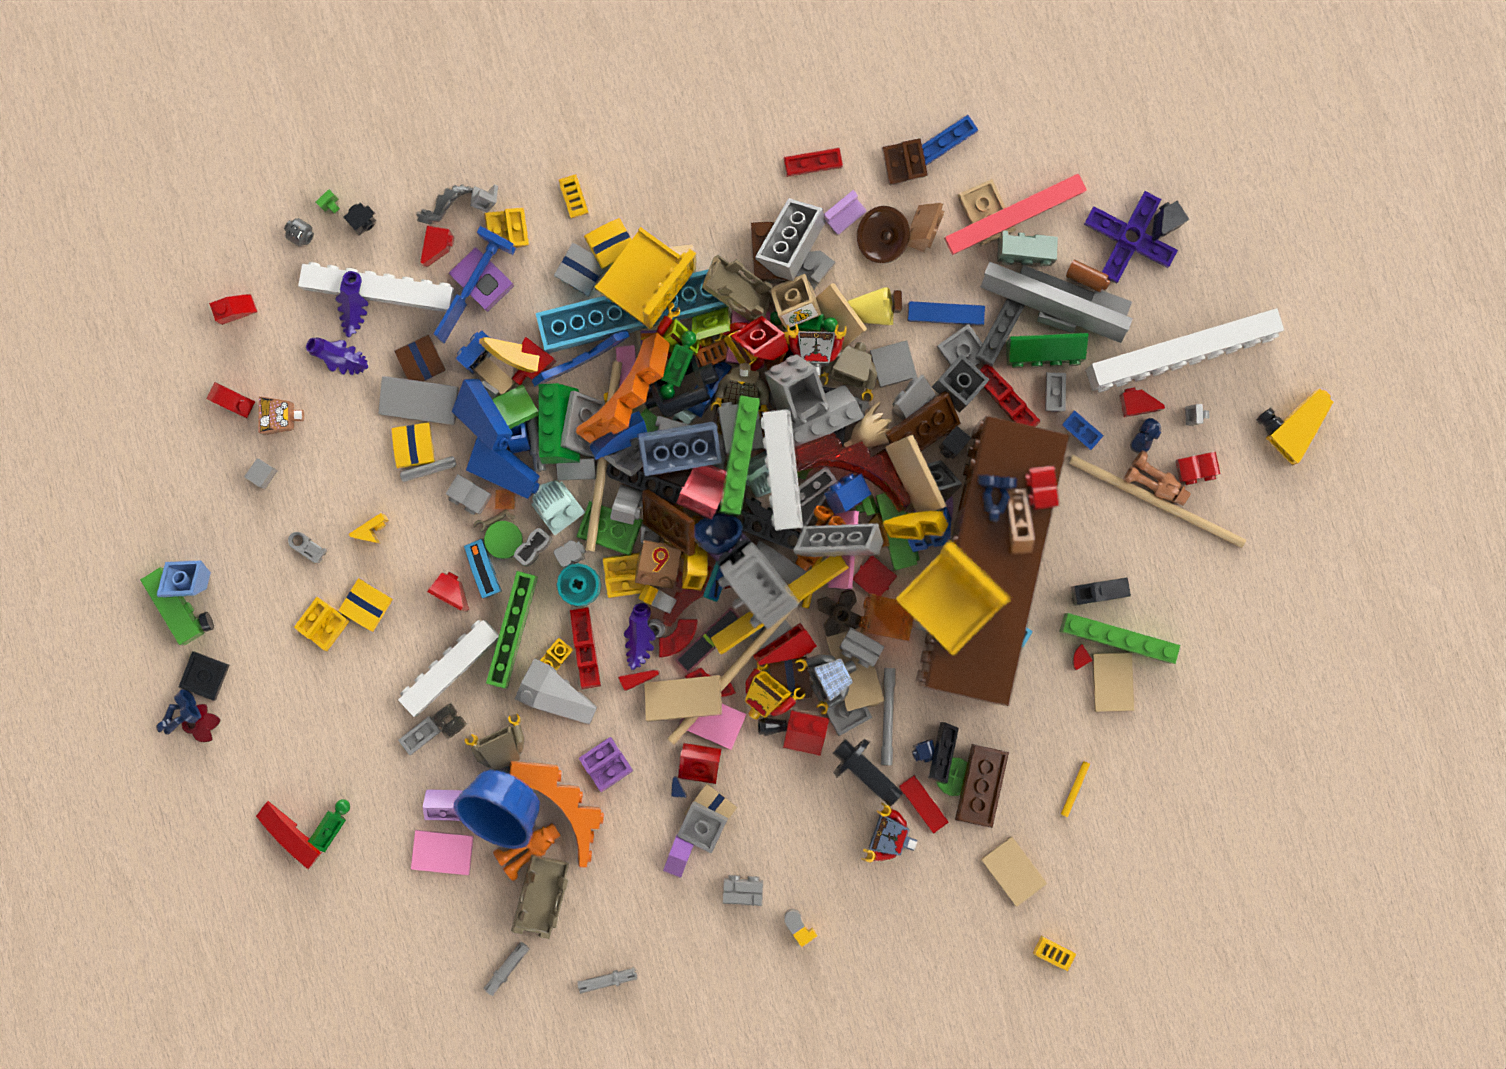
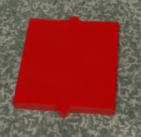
(874, 577)

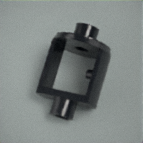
(704, 376)
(853, 759)

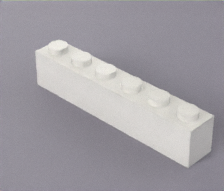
(782, 470)
(449, 668)

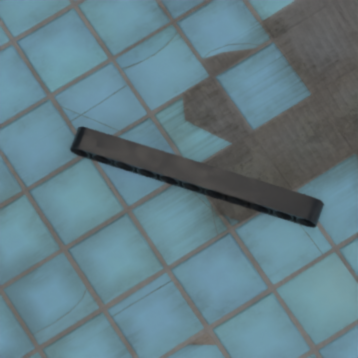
(661, 485)

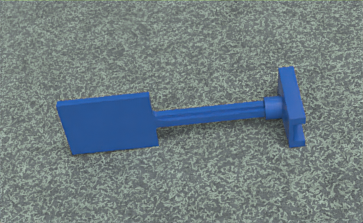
(458, 305)

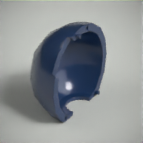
(718, 533)

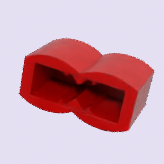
(1198, 467)
(1042, 487)

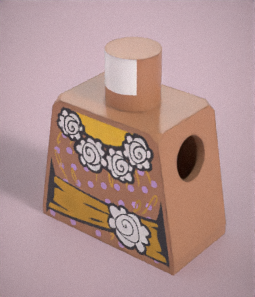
(277, 416)

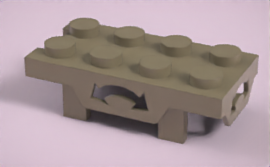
(736, 291)
(541, 896)

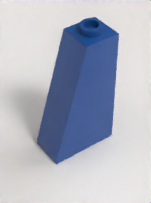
(481, 415)
(503, 470)

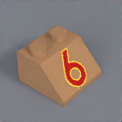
(657, 564)

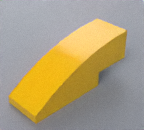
(511, 354)
(916, 525)

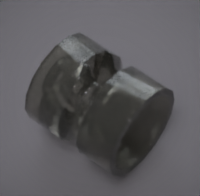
(453, 726)

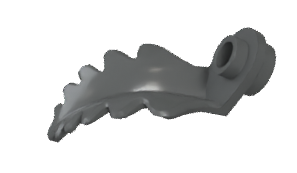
(442, 204)

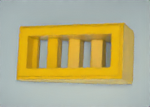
(569, 180)
(1040, 947)

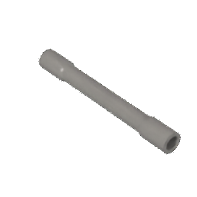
(887, 749)

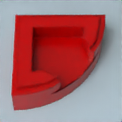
(1081, 657)

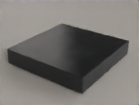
(204, 675)

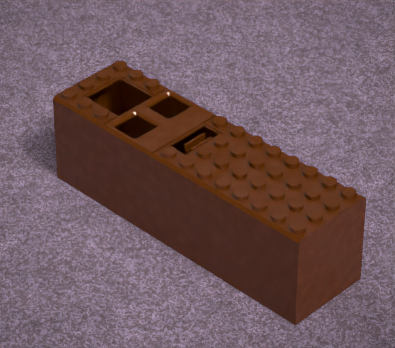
(990, 658)

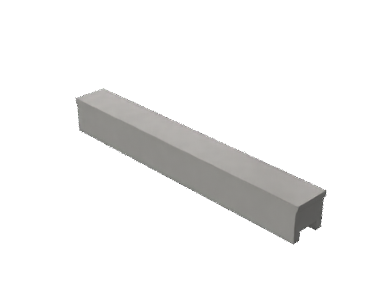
(1056, 302)

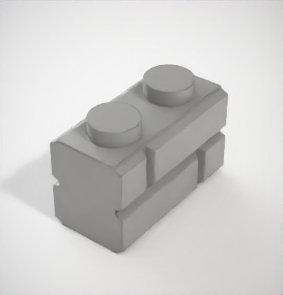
(570, 553)
(861, 647)
(743, 891)

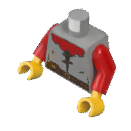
(816, 347)

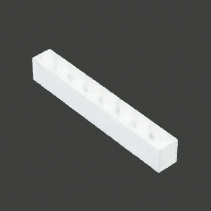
(379, 288)

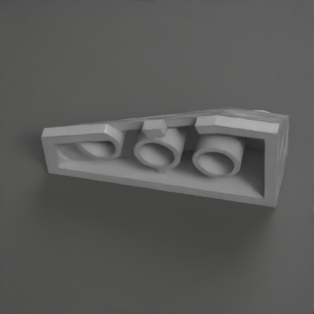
(551, 693)

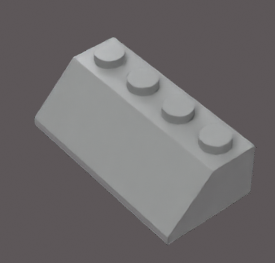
(791, 238)
(842, 412)
(839, 540)

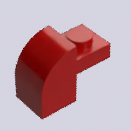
(230, 400)

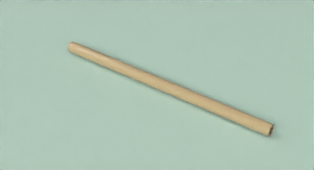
(601, 470)
(1161, 503)
(731, 673)

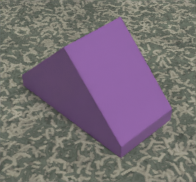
(678, 857)

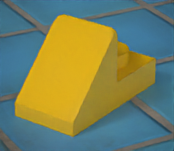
(365, 531)

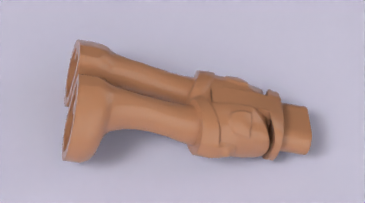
(1165, 488)

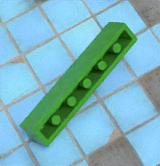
(739, 455)
(512, 630)
(1120, 638)

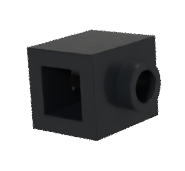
(360, 218)

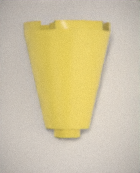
(874, 307)

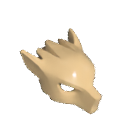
(870, 430)

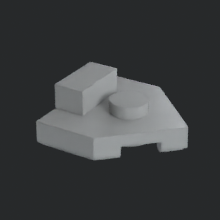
(816, 267)

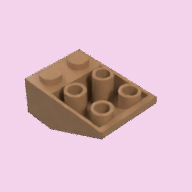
(925, 226)

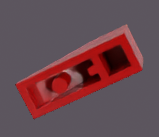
(788, 646)

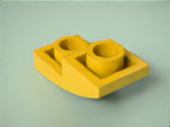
(557, 654)

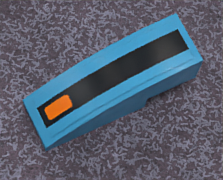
(482, 569)

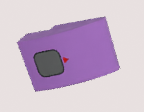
(491, 285)

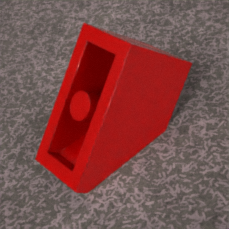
(436, 244)
(233, 308)
(1138, 402)

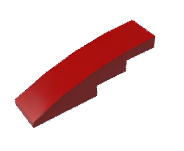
(1007, 399)
(585, 648)
(287, 835)

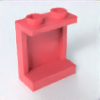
(703, 490)

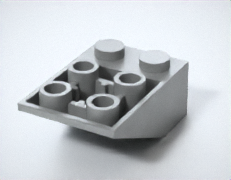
(916, 396)

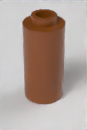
(1088, 276)

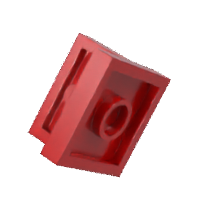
(699, 763)

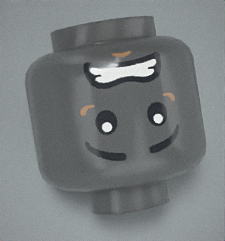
(299, 232)

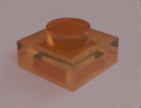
(505, 499)

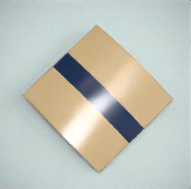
(715, 801)

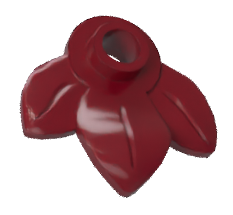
(202, 727)

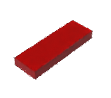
(813, 162)
(923, 804)

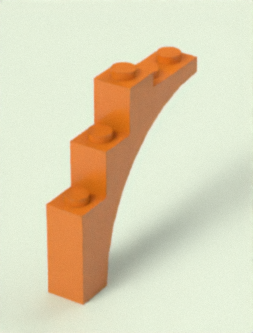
(632, 393)
(582, 818)

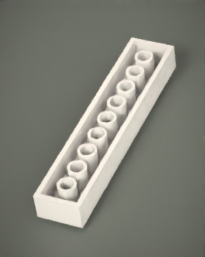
(1185, 349)

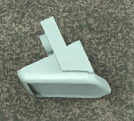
(758, 475)
(556, 506)

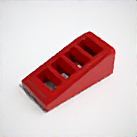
(633, 680)

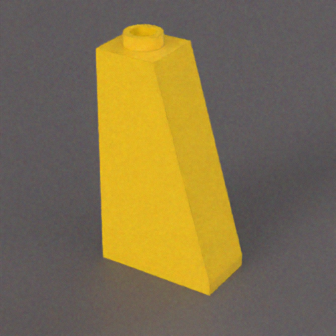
(1301, 426)
(695, 566)

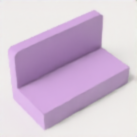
(844, 213)
(439, 805)

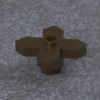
(845, 603)

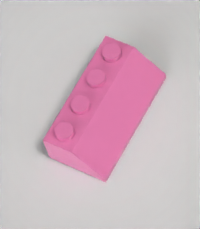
(845, 579)

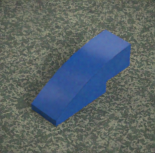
(612, 442)

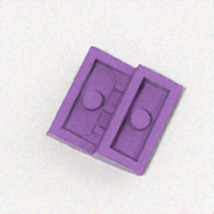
(606, 764)

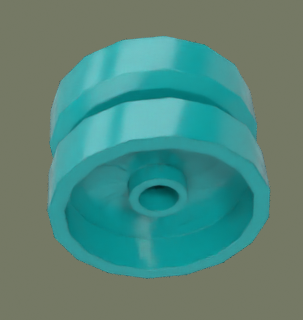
(571, 576)

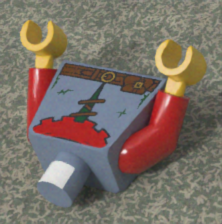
(889, 836)

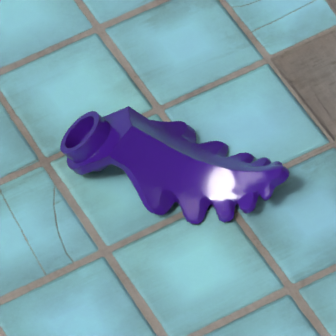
(351, 303)
(337, 355)
(639, 636)

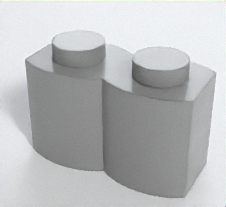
(468, 494)
(627, 505)
(536, 543)

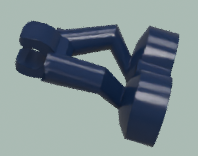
(1148, 431)
(1003, 484)
(188, 712)

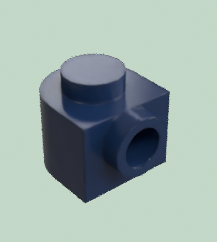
(924, 751)

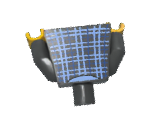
(830, 678)

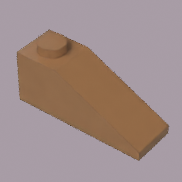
(1019, 522)

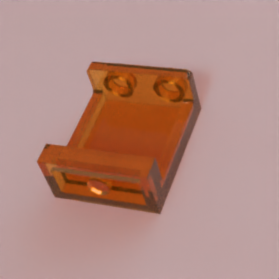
(886, 618)

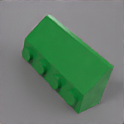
(1046, 350)
(552, 415)

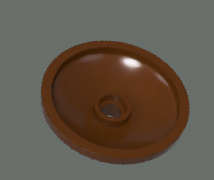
(874, 230)

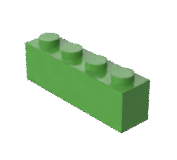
(899, 548)
(174, 610)

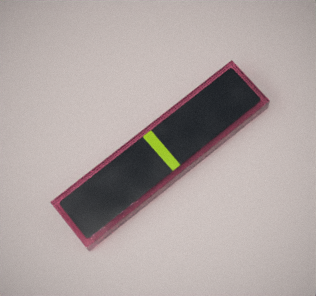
(703, 644)

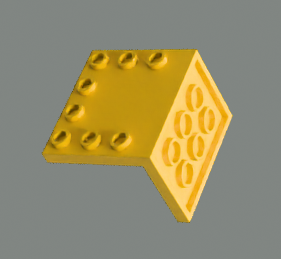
(646, 277)
(952, 598)

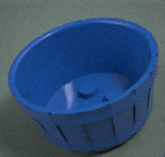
(499, 809)

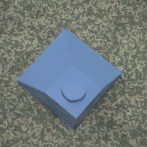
(183, 579)

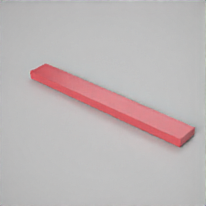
(1015, 214)

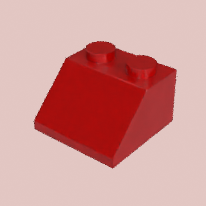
(806, 732)

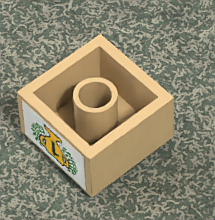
(795, 301)

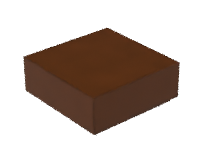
(897, 301)

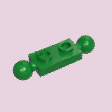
(812, 325)
(678, 365)
(329, 826)

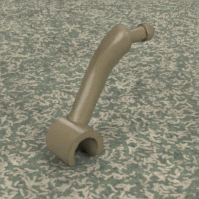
(501, 515)

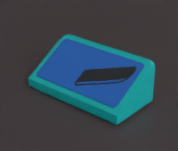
(713, 588)

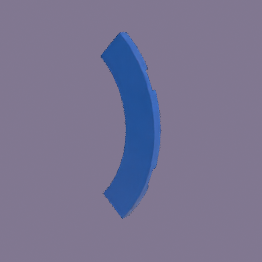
(598, 350)

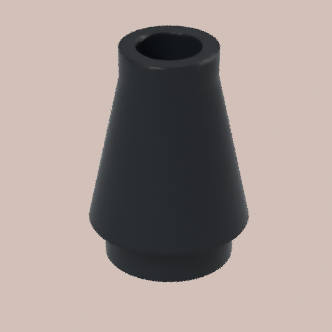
(770, 726)

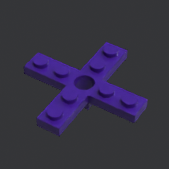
(1124, 249)

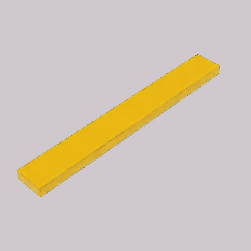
(801, 589)

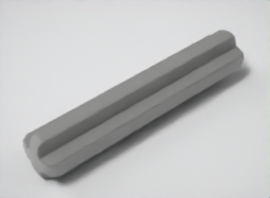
(427, 469)

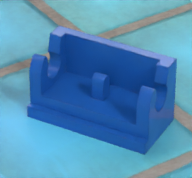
(1082, 430)

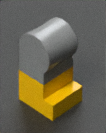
(657, 598)
(797, 927)

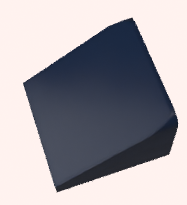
(677, 788)

